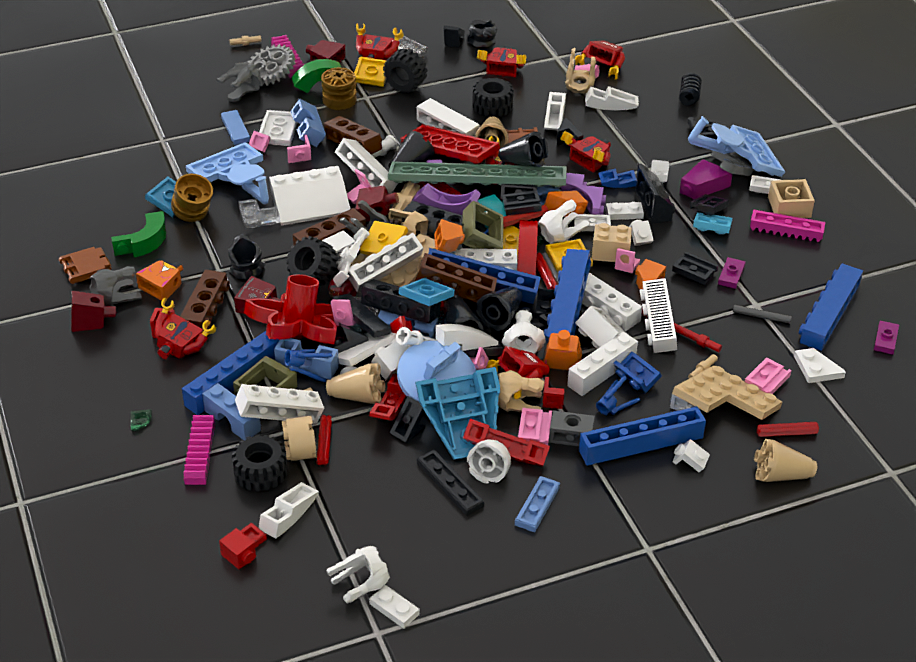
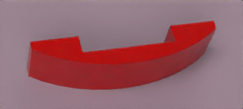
(527, 247)
(391, 402)
(519, 449)

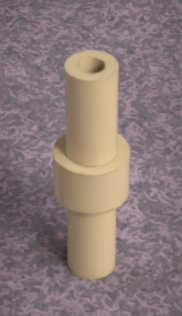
(245, 40)
(703, 365)

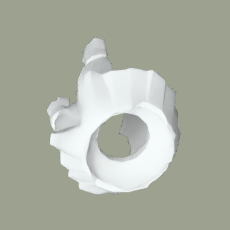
(556, 229)
(524, 327)
(363, 557)

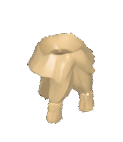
(586, 76)
(413, 222)
(511, 383)

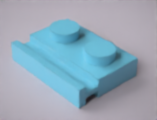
(716, 223)

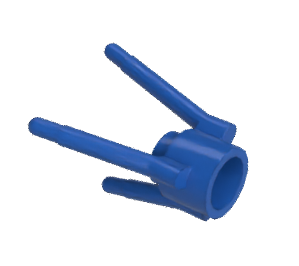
(295, 358)
(608, 402)

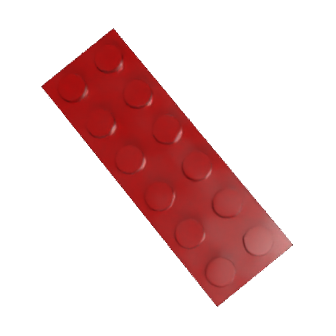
(457, 144)

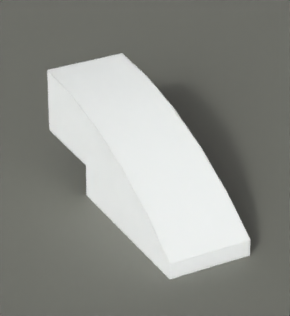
(610, 99)
(555, 111)
(465, 336)
(287, 509)

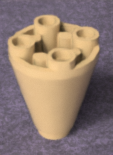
(358, 384)
(782, 463)

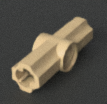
(405, 197)

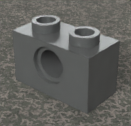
(567, 427)

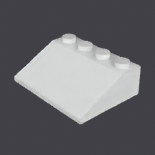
(309, 195)

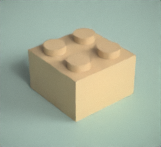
(791, 198)
(608, 240)

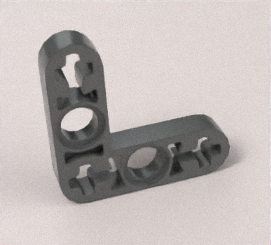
(733, 164)

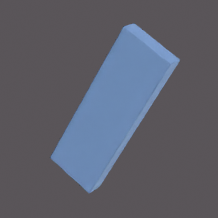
(235, 127)
(537, 504)

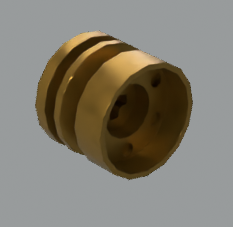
(339, 88)
(191, 197)

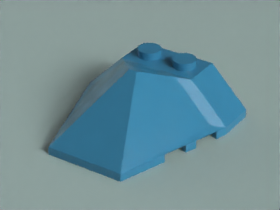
(456, 401)

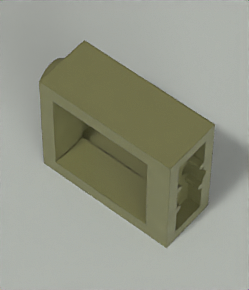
(490, 218)
(267, 368)

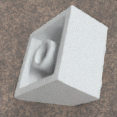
(598, 326)

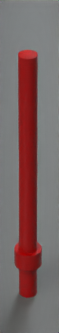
(702, 340)

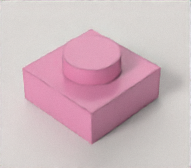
(259, 141)

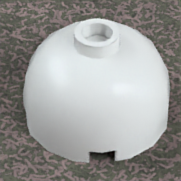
(489, 461)

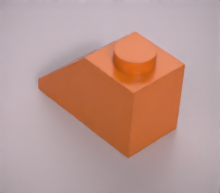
(557, 199)
(448, 236)
(649, 271)

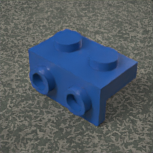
(638, 372)

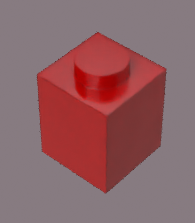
(237, 548)

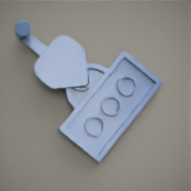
(739, 140)
(235, 166)

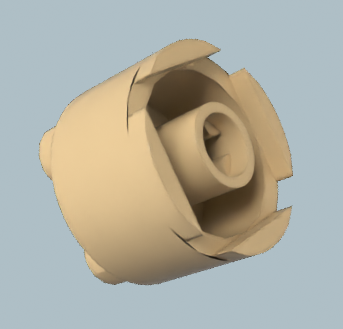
(300, 438)

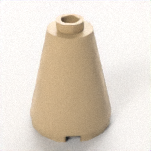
(494, 128)

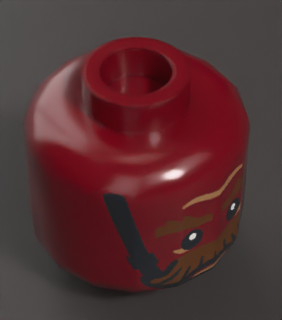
(345, 288)

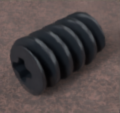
(690, 89)

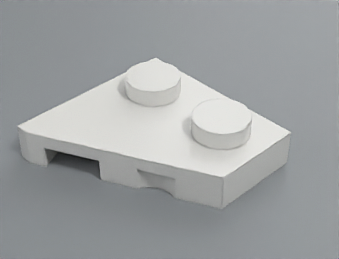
(817, 366)

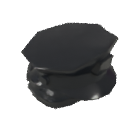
(482, 33)
(245, 258)

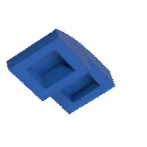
(622, 180)

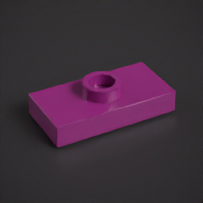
(731, 273)
(886, 337)

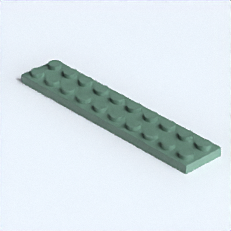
(477, 173)

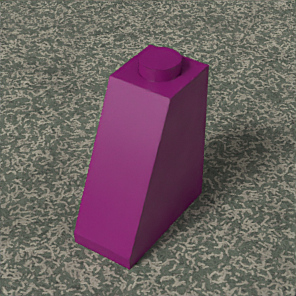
(704, 179)

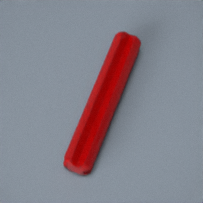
(510, 220)
(545, 272)
(786, 429)
(324, 440)

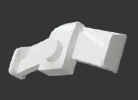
(348, 256)

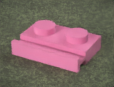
(768, 376)
(535, 425)

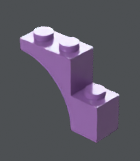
(592, 194)
(452, 203)

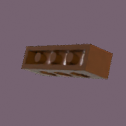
(341, 128)
(330, 226)
(465, 281)
(206, 298)

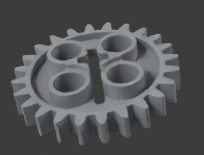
(273, 63)

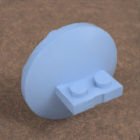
(431, 361)

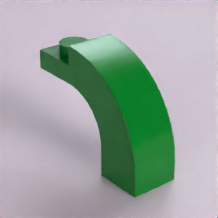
(311, 73)
(144, 240)

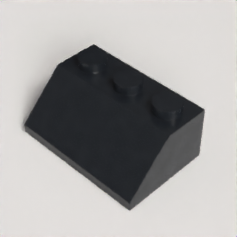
(653, 196)

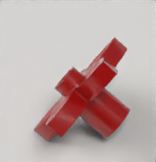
(295, 313)

